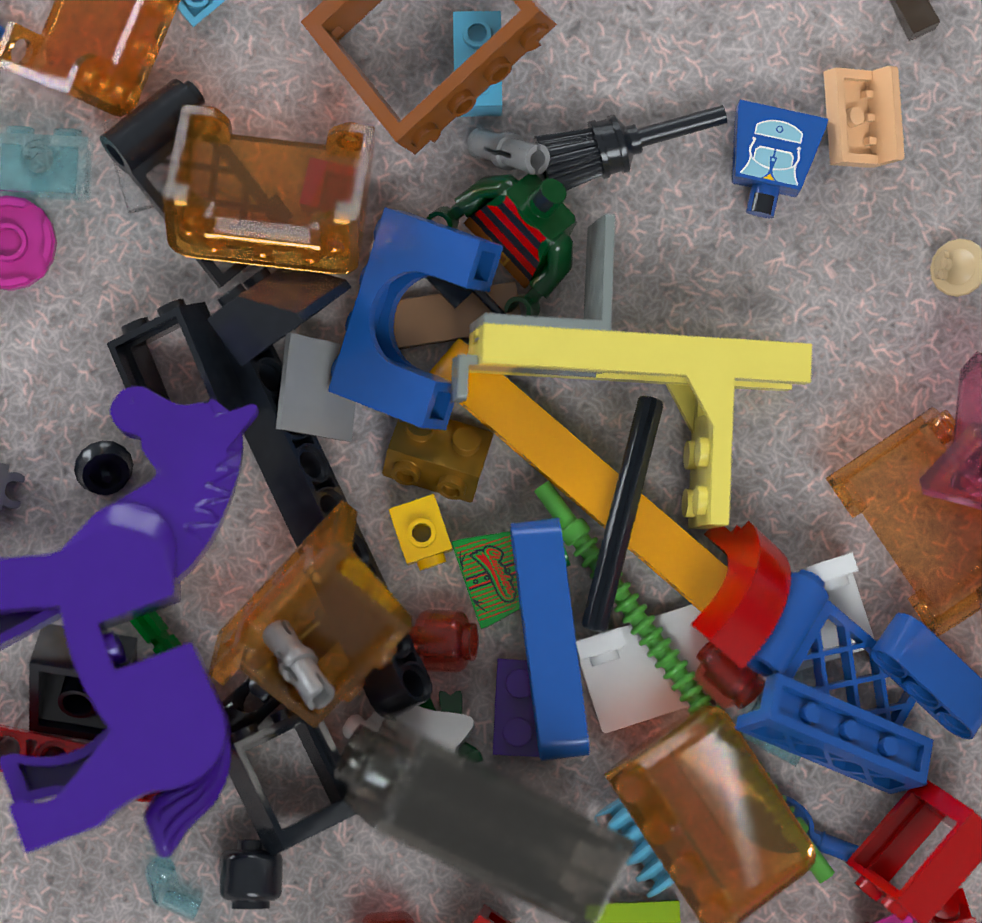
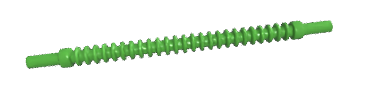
(575, 533)

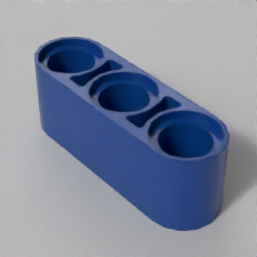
(931, 674)

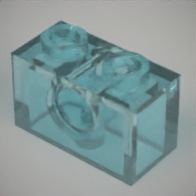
(66, 179)

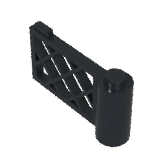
(147, 139)

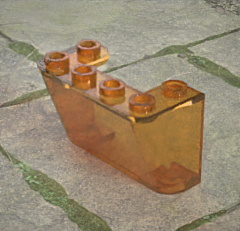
(93, 50)
(926, 536)

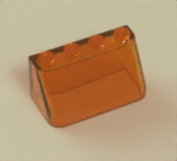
(713, 816)

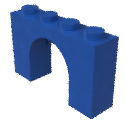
(369, 361)

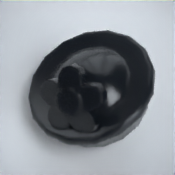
(103, 467)

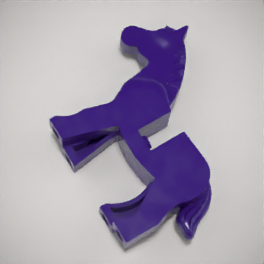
(122, 564)

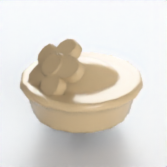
(957, 267)

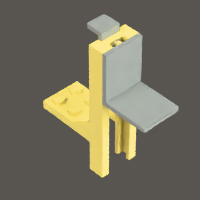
(694, 369)

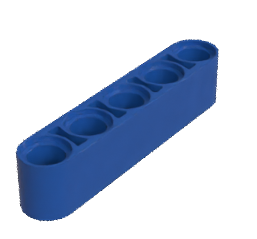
(549, 639)

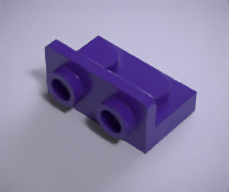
(514, 714)

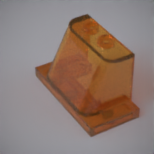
(333, 609)

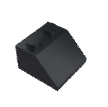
(271, 308)
(56, 692)

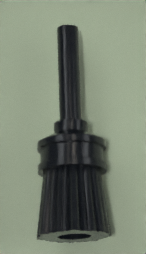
(610, 146)

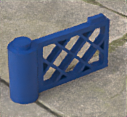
(801, 630)

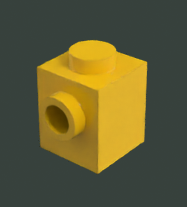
(421, 532)

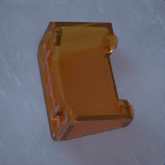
(267, 196)

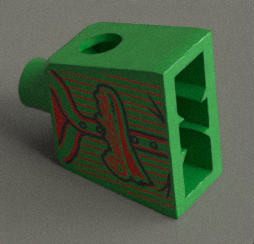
(490, 575)

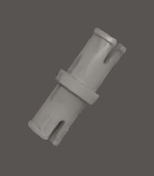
(508, 151)
(298, 664)

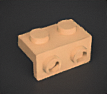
(864, 116)

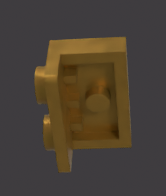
(438, 459)

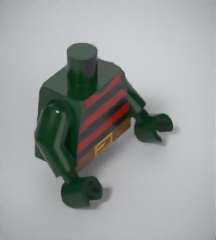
(528, 222)

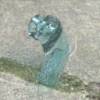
(166, 890)

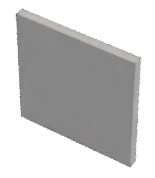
(304, 396)

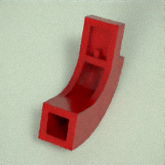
(750, 596)

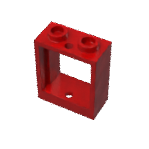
(898, 839)

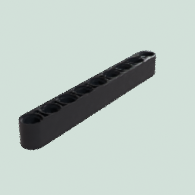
(305, 496)

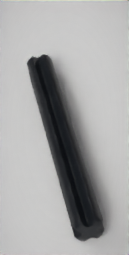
(622, 514)

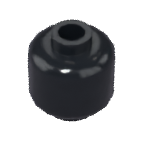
(250, 875)

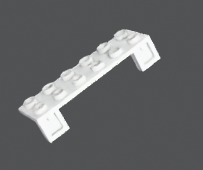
(631, 689)

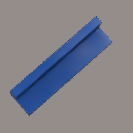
(838, 736)

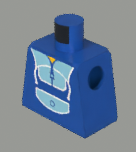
(773, 152)

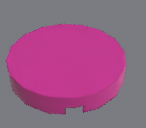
(30, 250)

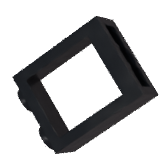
(139, 369)
(324, 759)

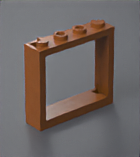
(456, 94)

